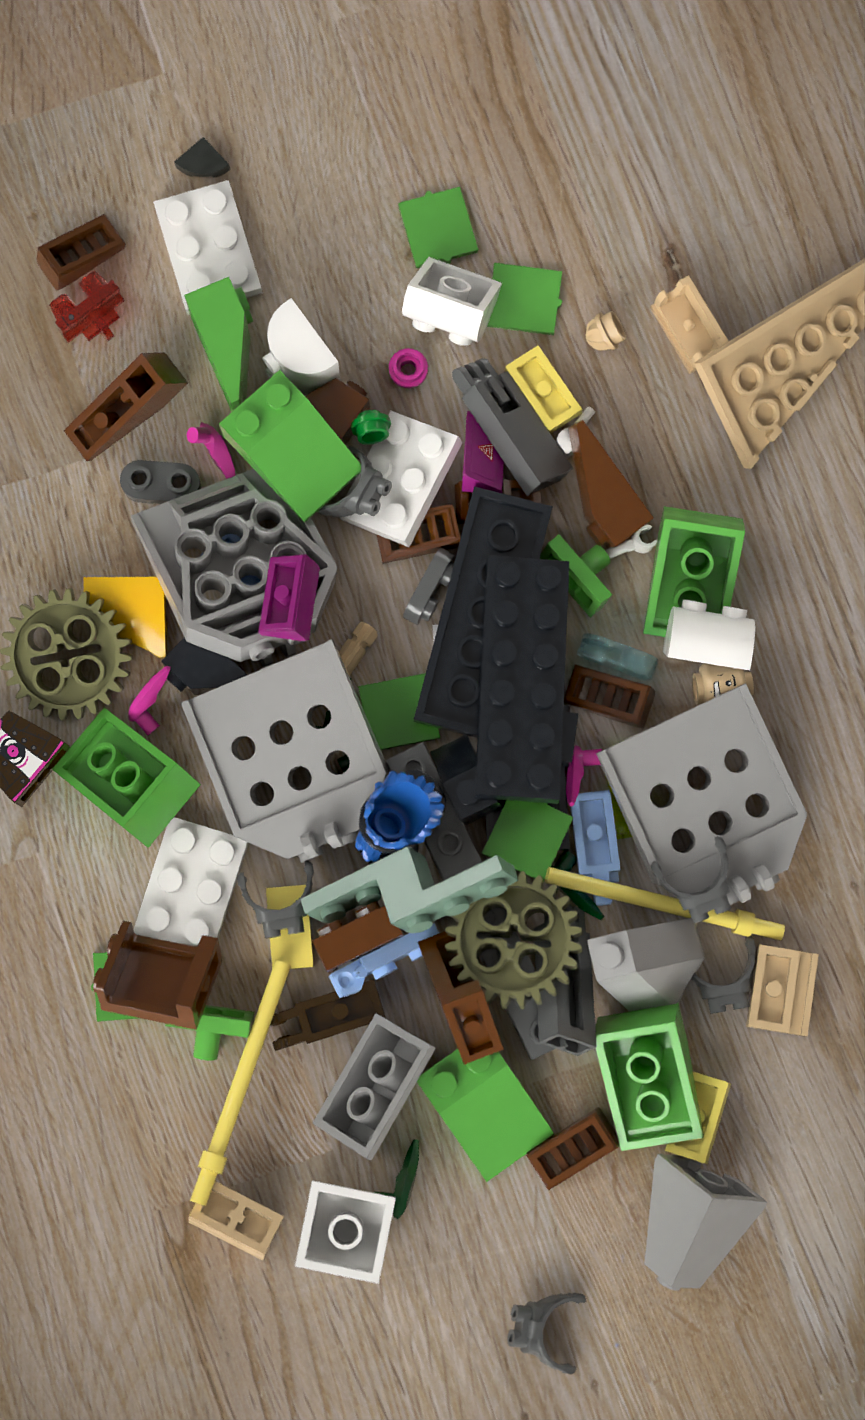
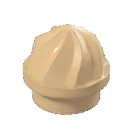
(605, 332)

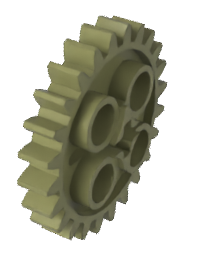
(74, 689)
(507, 977)

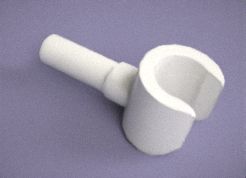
(563, 438)
(633, 544)

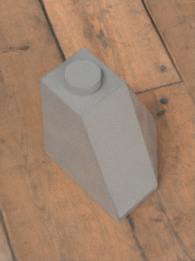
(647, 963)
(694, 1220)

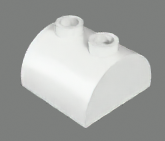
(450, 301)
(298, 350)
(709, 636)
(345, 1232)

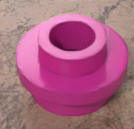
(404, 357)

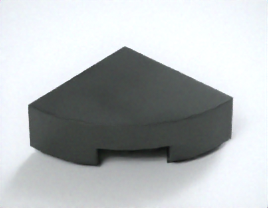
(202, 161)

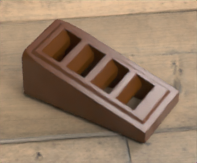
(73, 270)
(422, 548)
(643, 706)
(582, 1161)

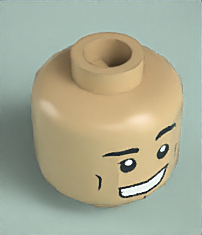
(717, 680)

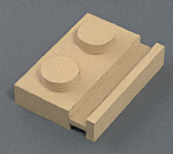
(782, 990)

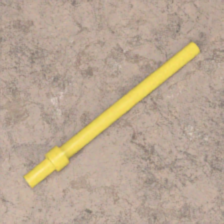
(740, 921)
(213, 1160)

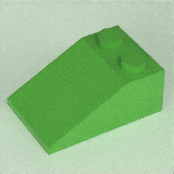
(221, 323)
(290, 446)
(694, 562)
(126, 777)
(648, 1077)
(485, 1110)

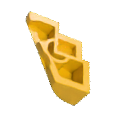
(139, 604)

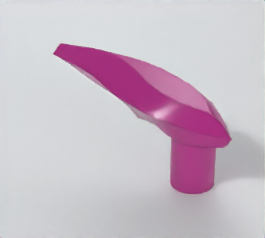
(215, 446)
(145, 699)
(576, 771)

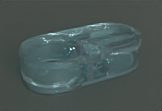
(617, 656)

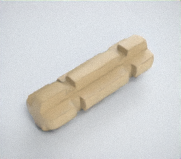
(354, 648)

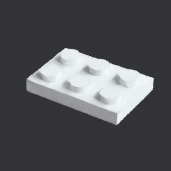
(207, 240)
(416, 463)
(190, 883)

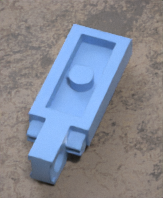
(596, 838)
(379, 962)

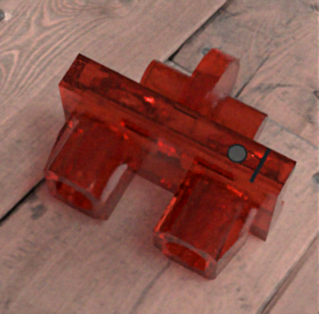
(91, 315)

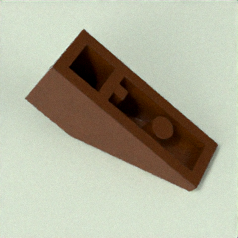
(126, 403)
(605, 494)

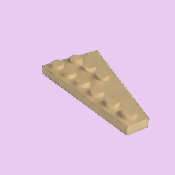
(782, 361)

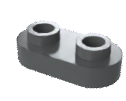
(159, 481)
(422, 602)

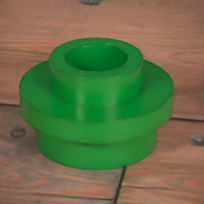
(371, 427)

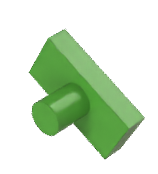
(583, 582)
(215, 1022)

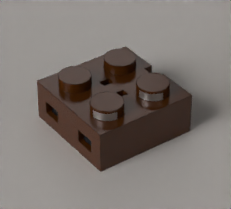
(347, 943)

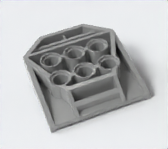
(199, 522)
(253, 706)
(701, 738)

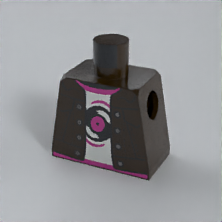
(26, 756)

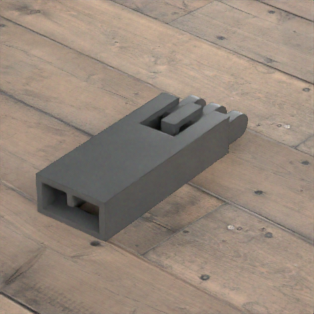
(512, 426)
(569, 1017)

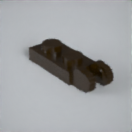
(330, 1015)

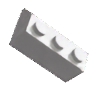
(373, 1086)

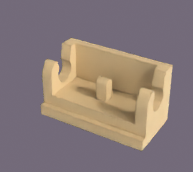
(688, 322)
(237, 1220)

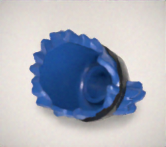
(399, 813)

